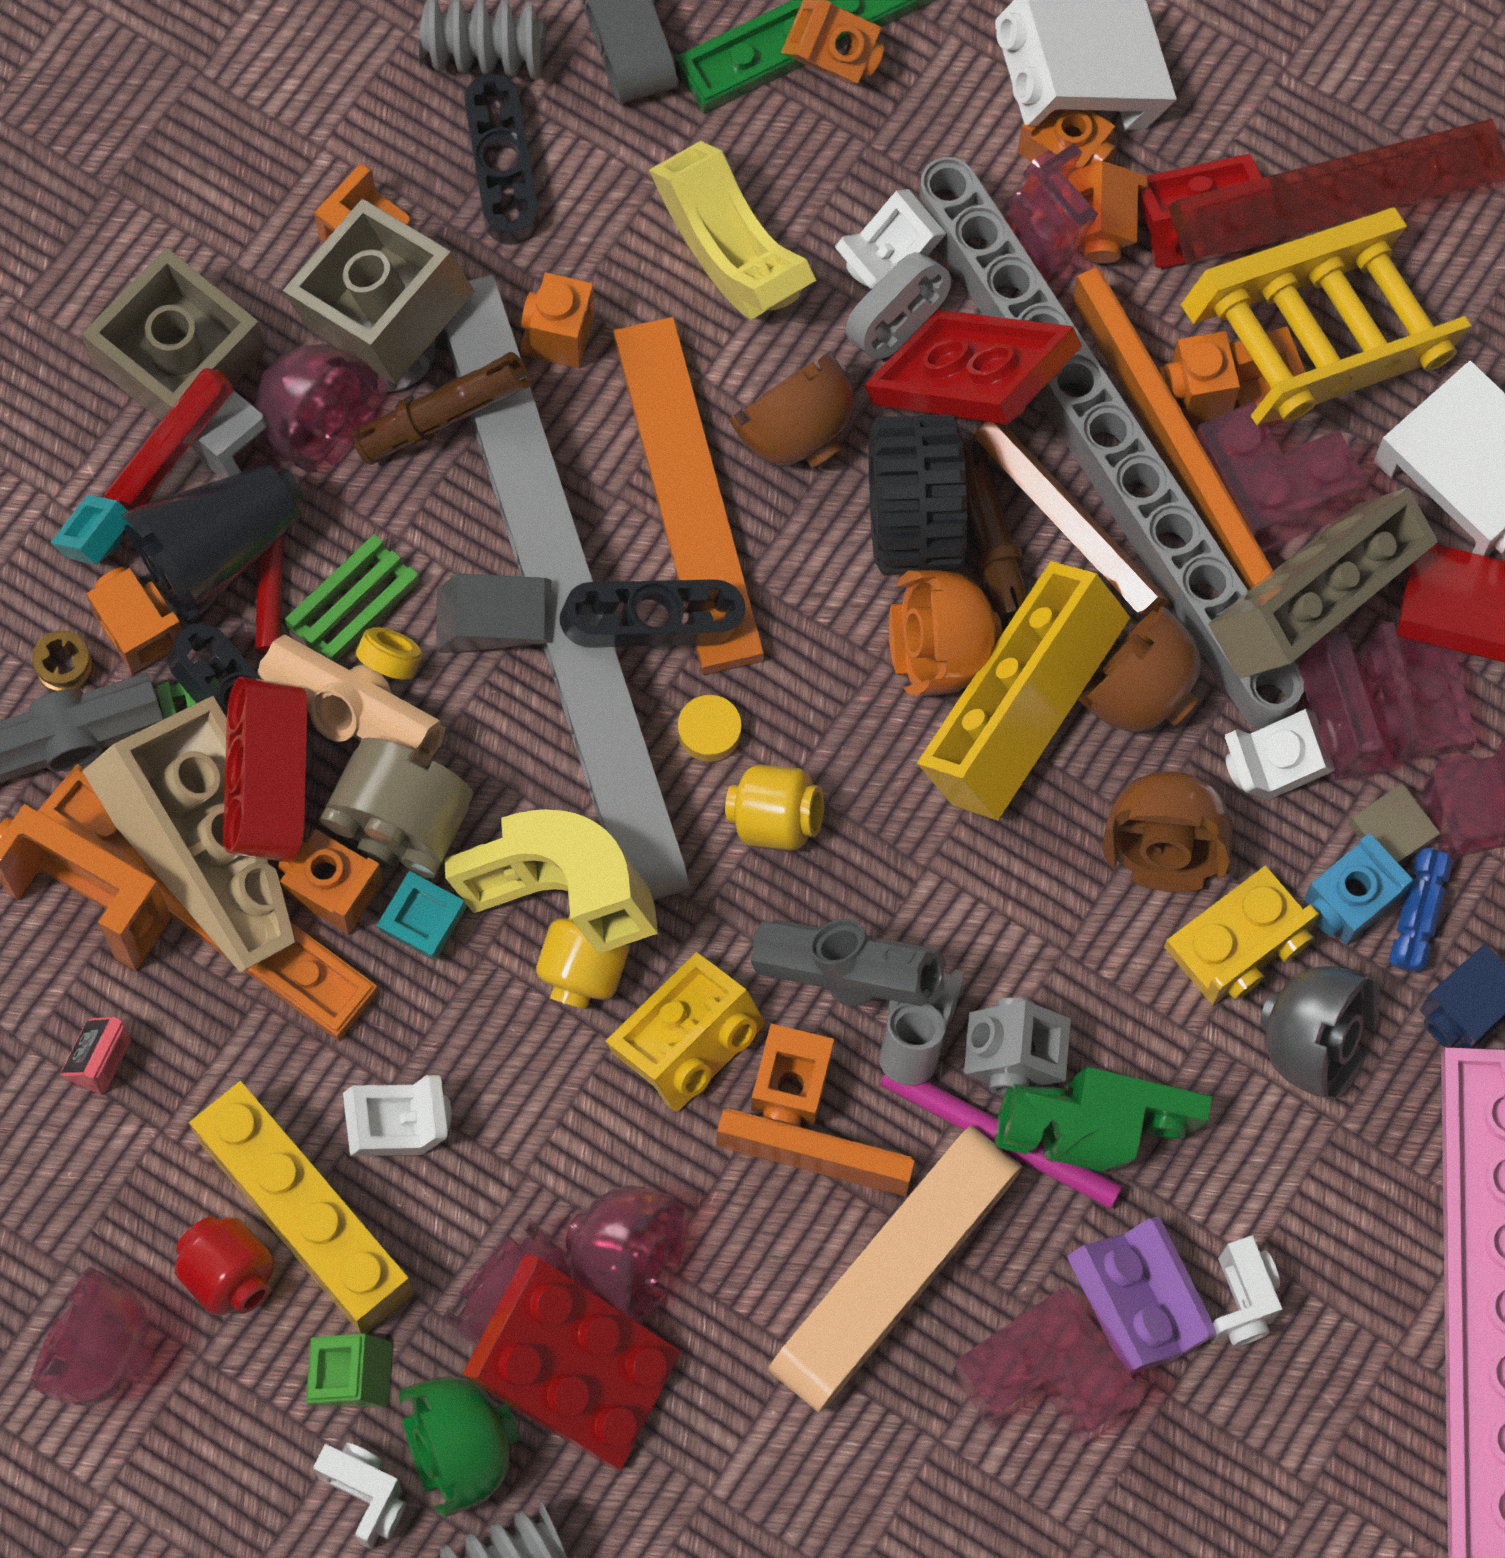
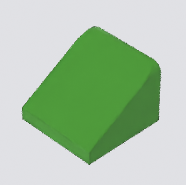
(349, 1371)

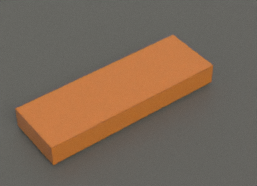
(815, 1152)

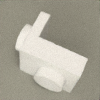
(893, 233)
(396, 1117)
(1252, 1282)
(358, 1475)

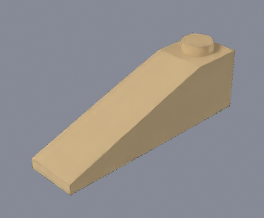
(169, 805)

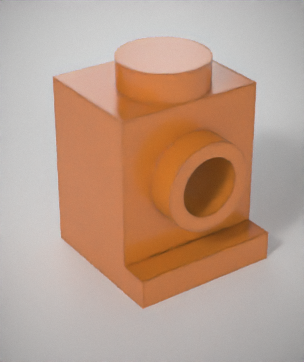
(815, 35)
(1089, 132)
(1114, 197)
(558, 320)
(1202, 377)
(134, 618)
(337, 899)
(796, 1056)

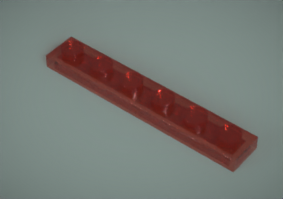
(1338, 191)

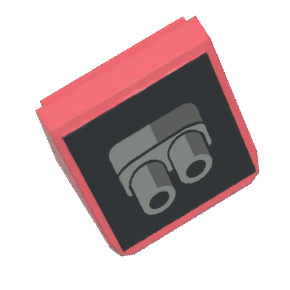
(97, 1054)

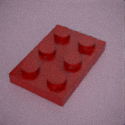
(973, 366)
(571, 1362)

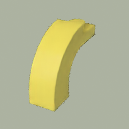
(725, 233)
(559, 853)

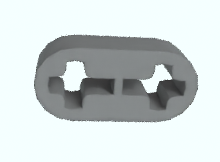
(898, 305)

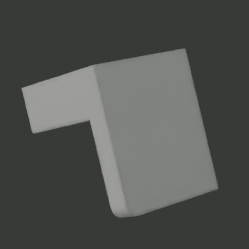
(227, 434)

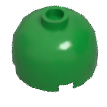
(458, 1440)

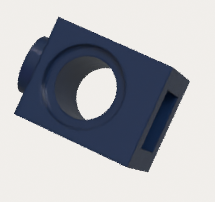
(1467, 1002)

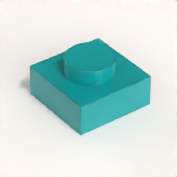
(91, 530)
(422, 916)

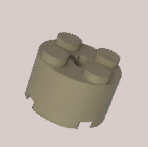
(397, 807)

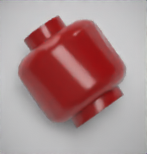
(224, 1265)

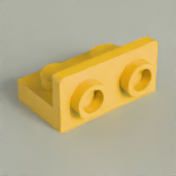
(1241, 936)
(687, 1031)

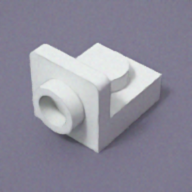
(1278, 756)

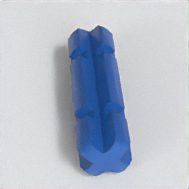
(1421, 910)

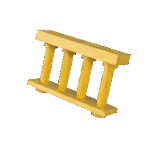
(1322, 261)

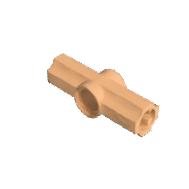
(351, 701)

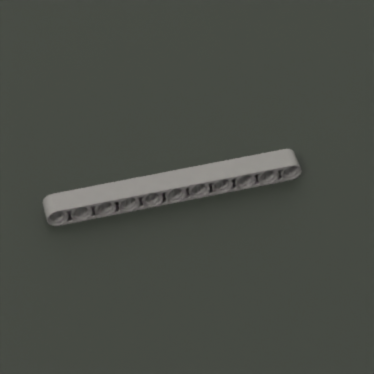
(1103, 412)
(548, 547)

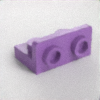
(1142, 1296)

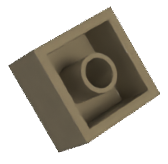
(379, 290)
(168, 332)

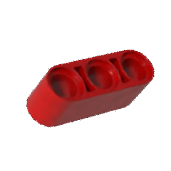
(265, 769)

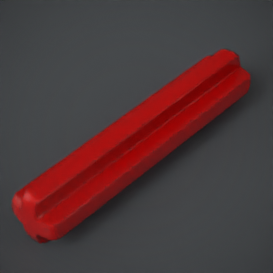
(170, 439)

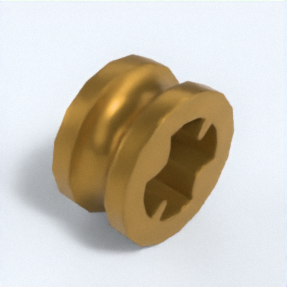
(43, 661)

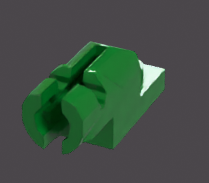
(1098, 1119)

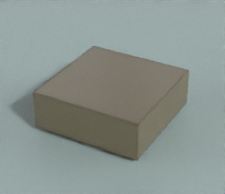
(1396, 824)

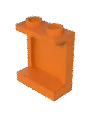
(132, 899)

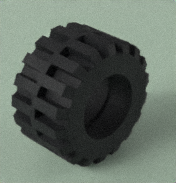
(917, 493)

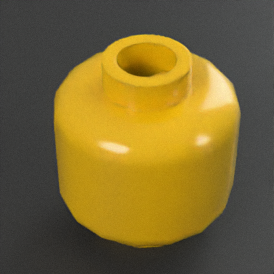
(775, 807)
(576, 968)

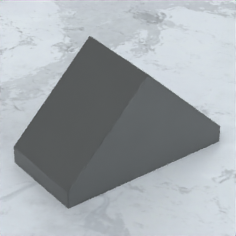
(492, 612)

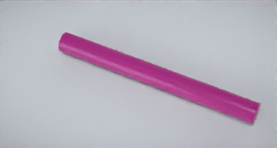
(964, 1114)

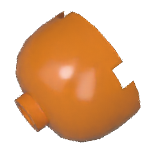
(941, 631)

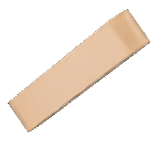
(895, 1269)

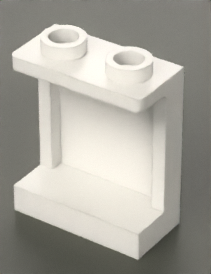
(1085, 59)
(1457, 454)

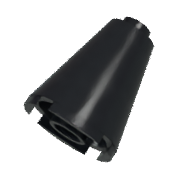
(212, 533)

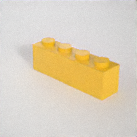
(1024, 690)
(301, 1208)

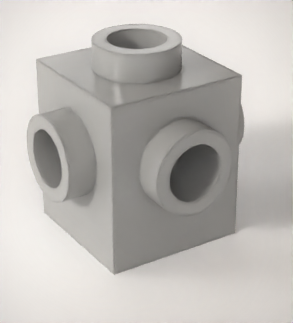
(1017, 1045)

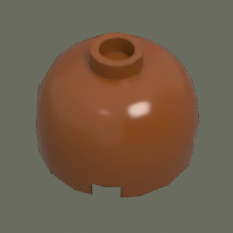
(799, 415)
(1147, 676)
(1169, 832)

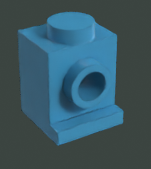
(1374, 873)

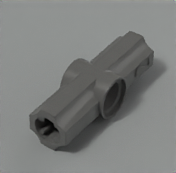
(75, 726)
(848, 962)

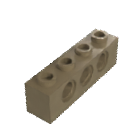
(1323, 583)

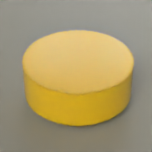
(389, 653)
(709, 728)

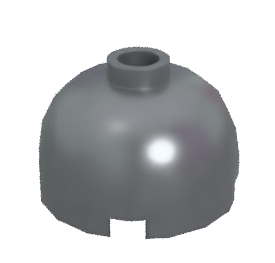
(1318, 1026)

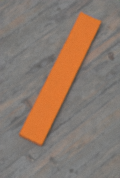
(1167, 425)
(684, 478)
(301, 975)

